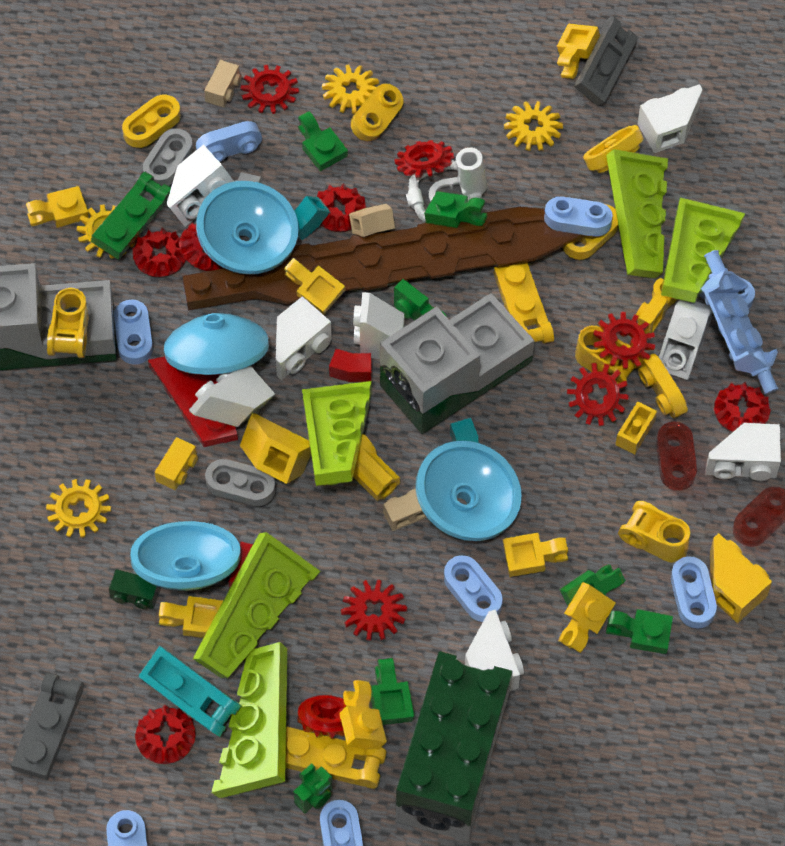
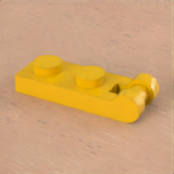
(523, 300)
(334, 757)

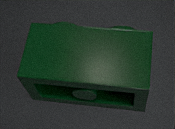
(133, 589)

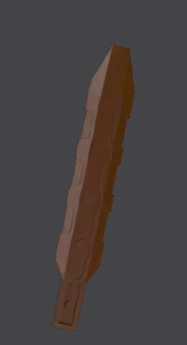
(385, 258)

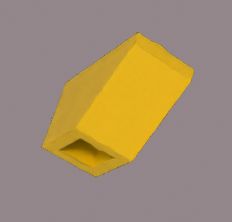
(275, 449)
(735, 580)

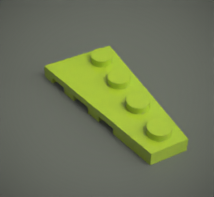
(638, 200)
(696, 232)
(336, 428)
(261, 591)
(259, 727)

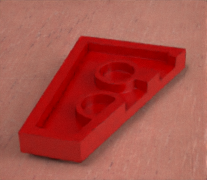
(182, 389)

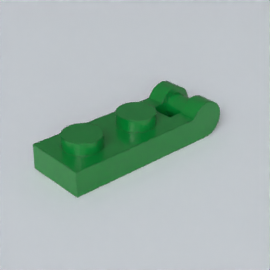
(131, 216)

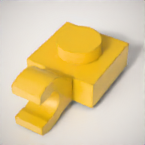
(574, 44)
(61, 206)
(316, 287)
(654, 311)
(527, 554)
(587, 613)
(194, 617)
(360, 723)

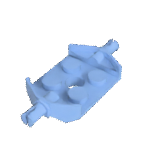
(734, 324)

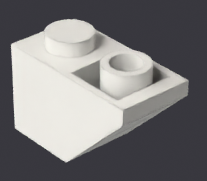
(669, 118)
(194, 182)
(374, 323)
(299, 335)
(685, 337)
(233, 397)
(747, 452)
(492, 649)

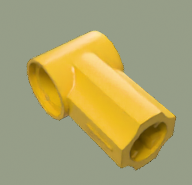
(373, 472)

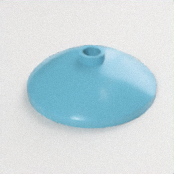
(248, 211)
(216, 344)
(479, 478)
(185, 555)

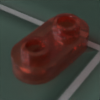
(676, 458)
(764, 514)

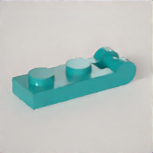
(188, 690)

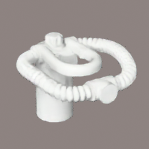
(470, 177)

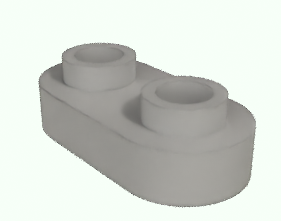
(166, 160)
(242, 481)

